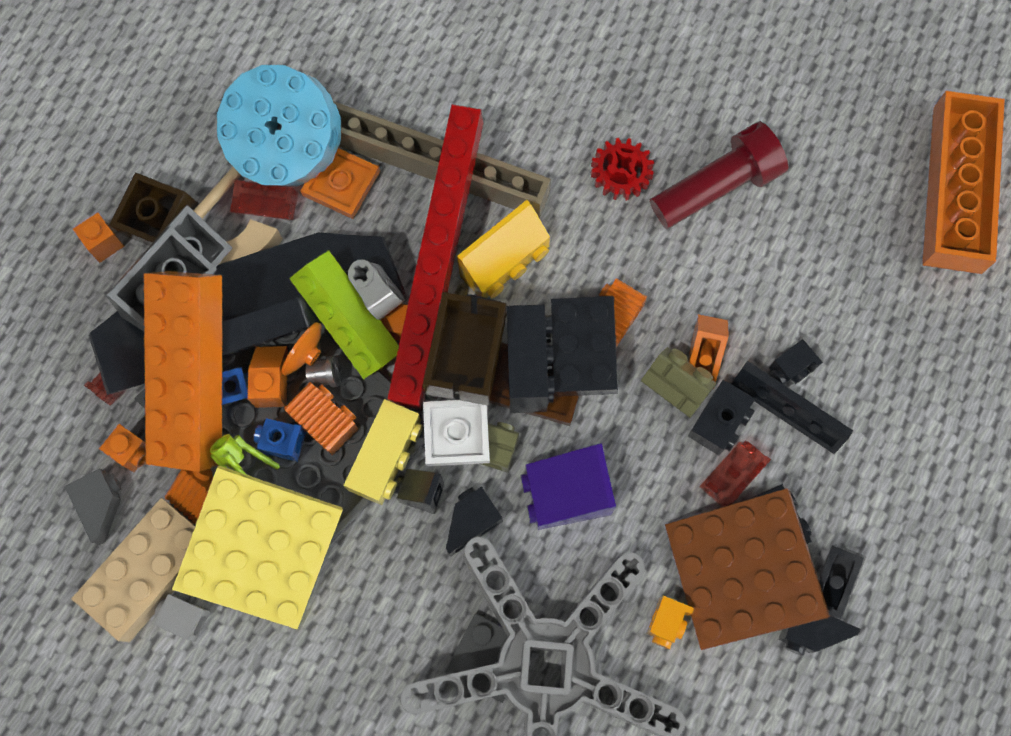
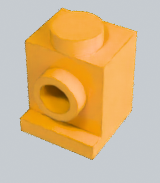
(668, 622)

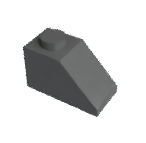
(95, 502)

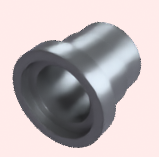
(324, 372)

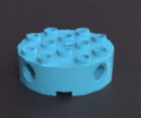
(250, 121)

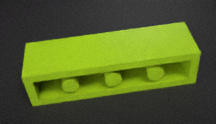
(345, 315)

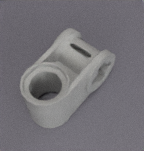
(378, 291)

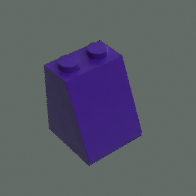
(569, 488)

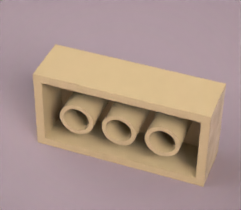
(138, 572)

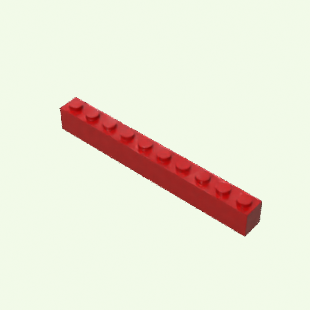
(436, 254)

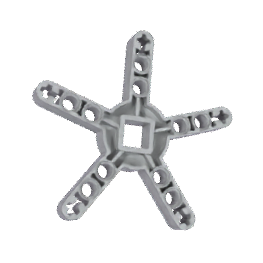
(578, 677)

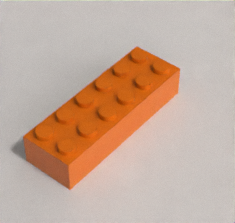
(964, 183)
(182, 368)

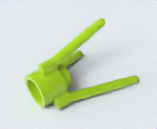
(228, 452)

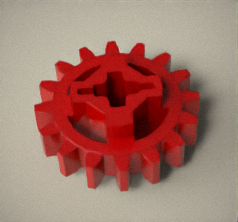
(621, 180)

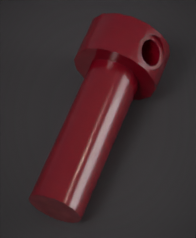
(754, 158)

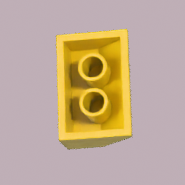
(504, 252)

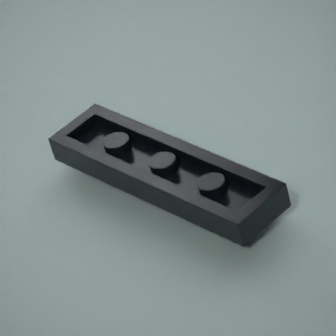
(792, 408)

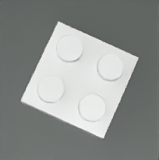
(455, 433)

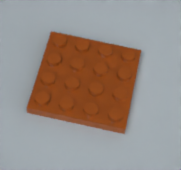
(746, 570)

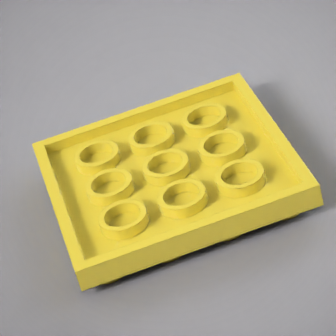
(257, 547)

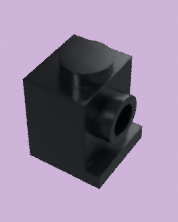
(794, 364)

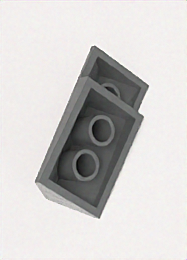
(183, 246)

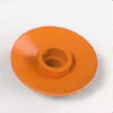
(304, 350)

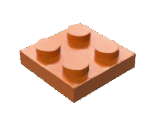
(342, 183)

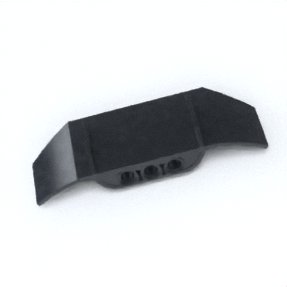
(256, 303)

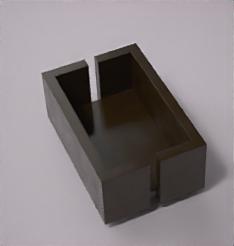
(465, 348)

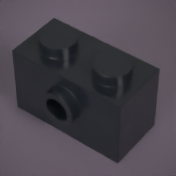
(722, 417)

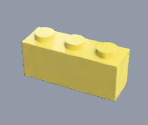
(384, 452)

